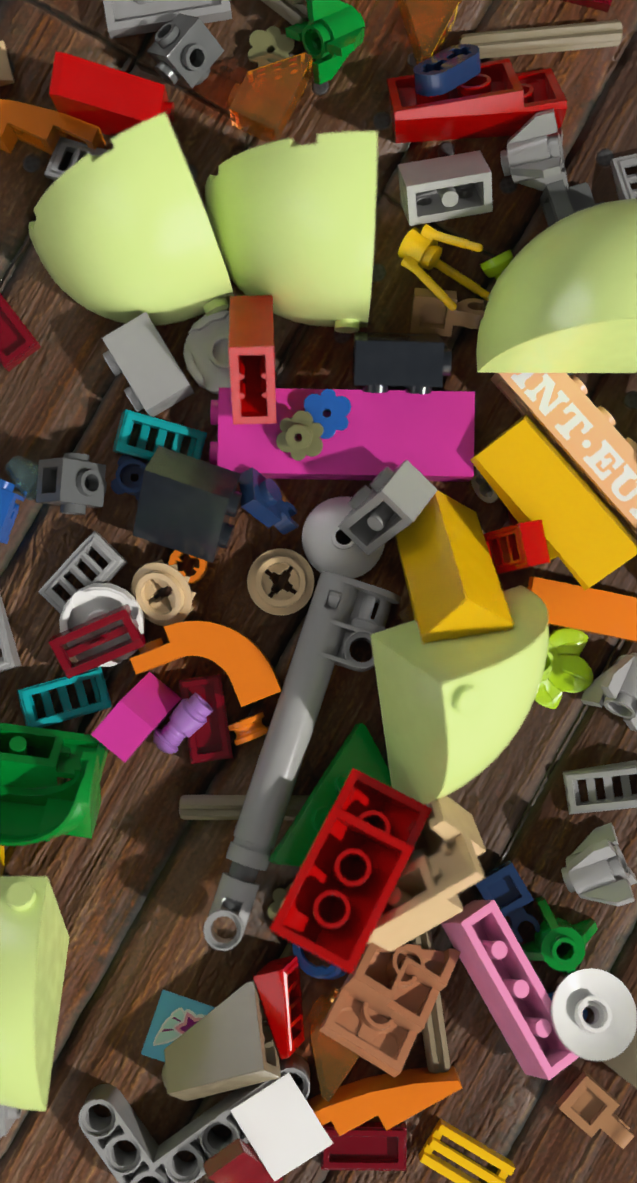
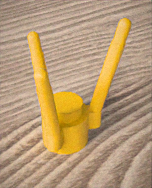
(422, 251)

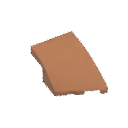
(388, 1002)

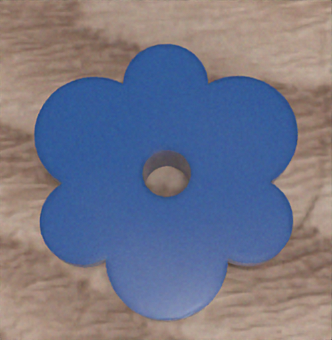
(337, 406)

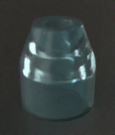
(24, 474)

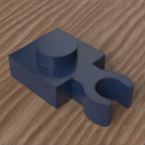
(263, 501)
(510, 895)

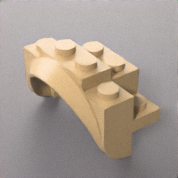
(435, 873)

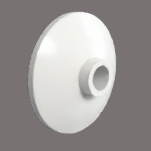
(324, 550)
(613, 1012)

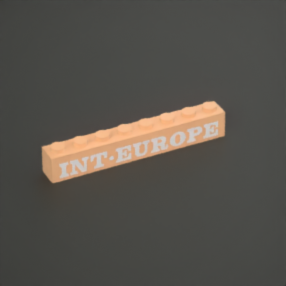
(581, 435)

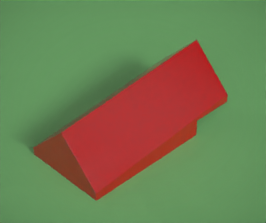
(486, 106)
(351, 871)

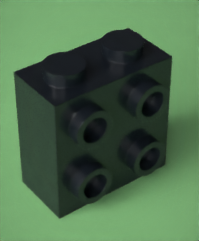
(400, 360)
(187, 504)

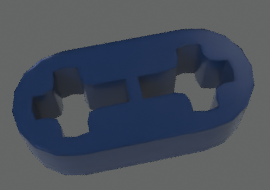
(447, 70)

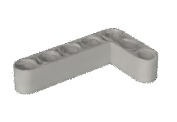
(196, 1137)

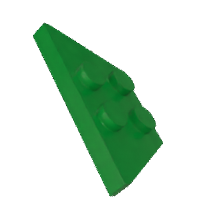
(356, 752)

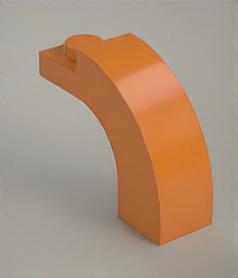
(230, 649)

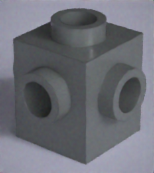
(184, 51)
(71, 483)

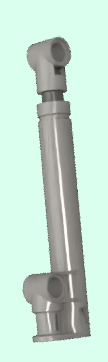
(334, 621)

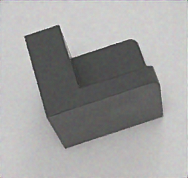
(559, 203)

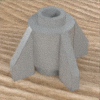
(536, 153)
(617, 690)
(599, 869)

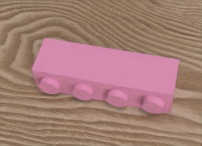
(508, 987)

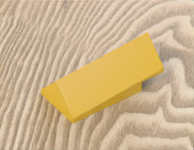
(543, 485)
(451, 573)

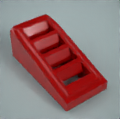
(519, 546)
(282, 1002)

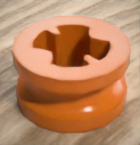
(175, 557)
(249, 728)

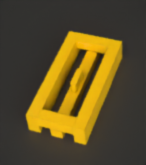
(504, 1165)

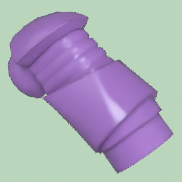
(184, 722)

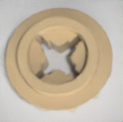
(278, 561)
(168, 609)

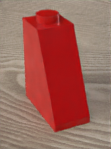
(105, 95)
(252, 359)

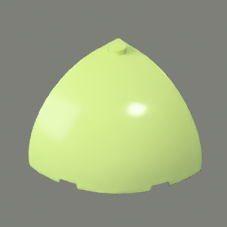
(301, 226)
(132, 232)
(567, 299)
(457, 699)
(30, 988)

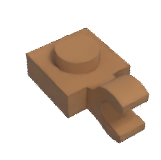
(433, 317)
(593, 1110)

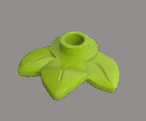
(564, 667)

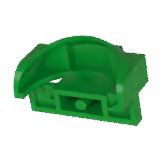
(31, 788)

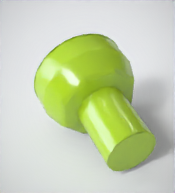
(497, 264)

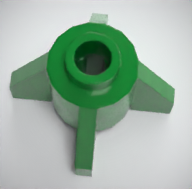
(329, 36)
(557, 931)

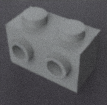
(445, 188)
(147, 365)
(387, 507)

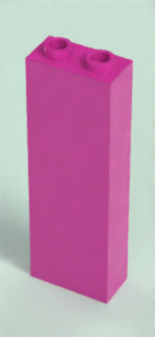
(381, 432)

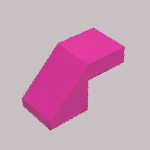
(136, 716)

